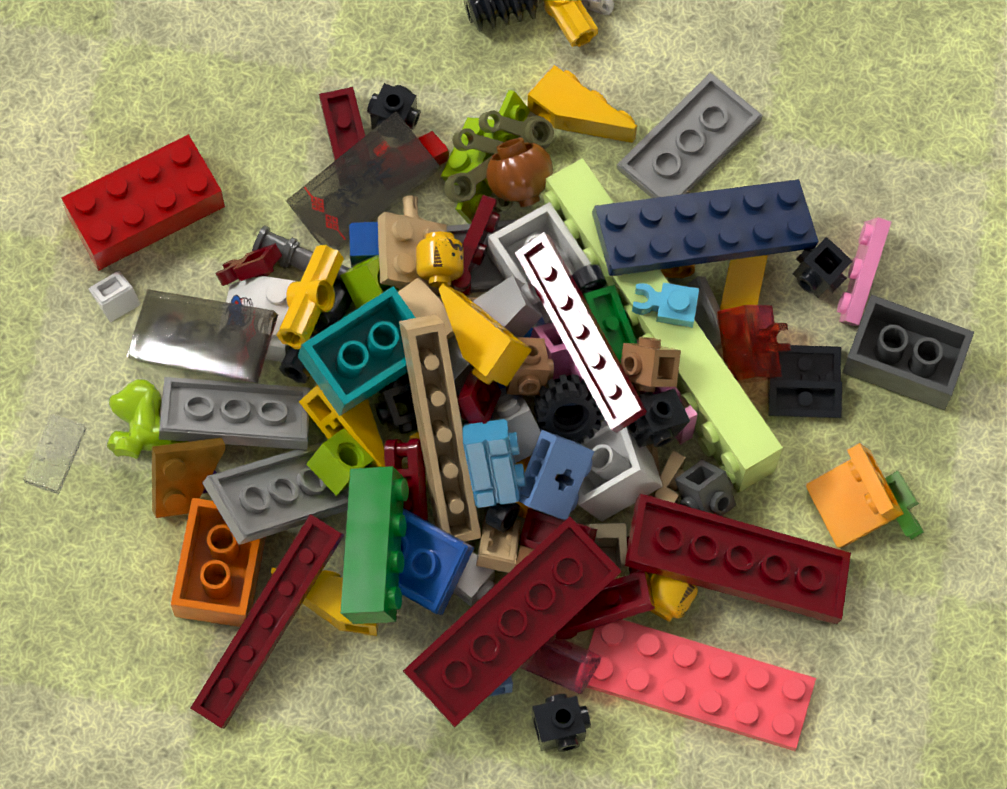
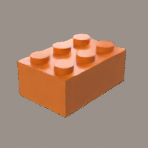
(214, 572)

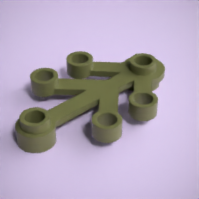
(469, 180)

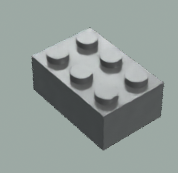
(908, 352)

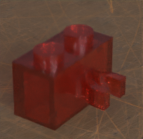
(751, 342)

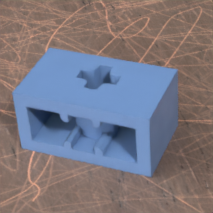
(552, 457)

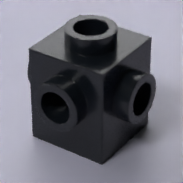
(392, 100)
(821, 268)
(387, 411)
(662, 421)
(554, 734)

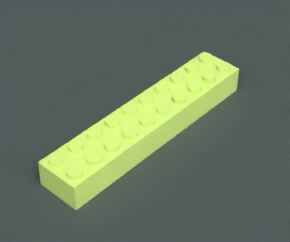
(726, 417)

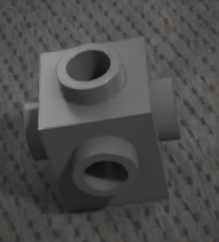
(706, 489)

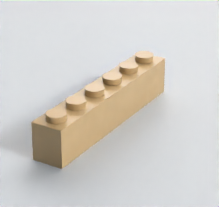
(439, 426)

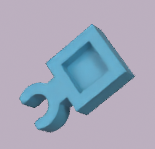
(674, 303)

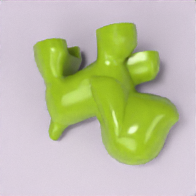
(139, 407)

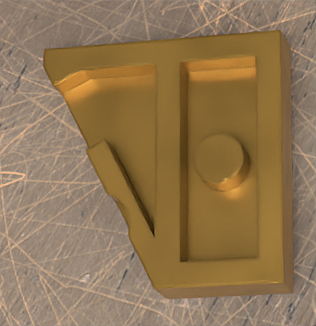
(180, 474)

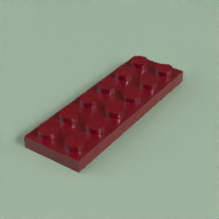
(738, 559)
(511, 622)

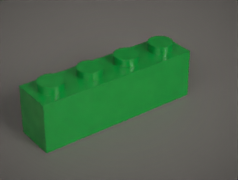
(374, 545)

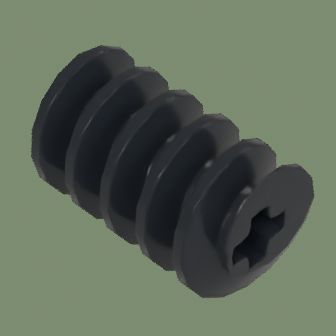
(489, 10)

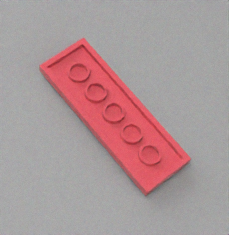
(701, 682)

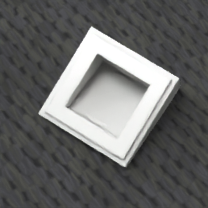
(115, 296)

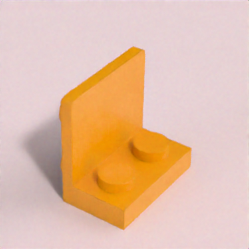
(854, 497)

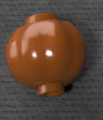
(519, 171)

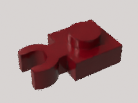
(253, 264)

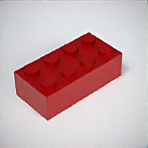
(143, 202)

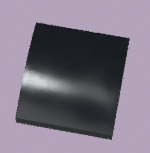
(808, 383)

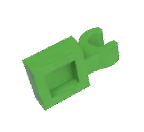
(906, 501)

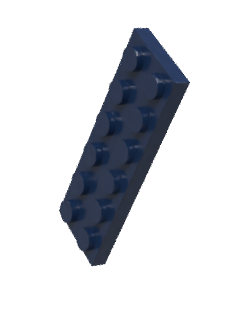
(704, 227)

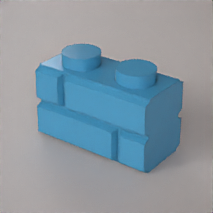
(492, 463)

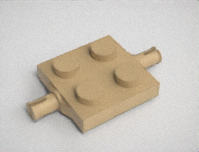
(398, 243)

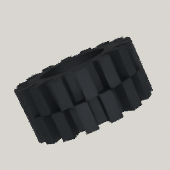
(564, 393)

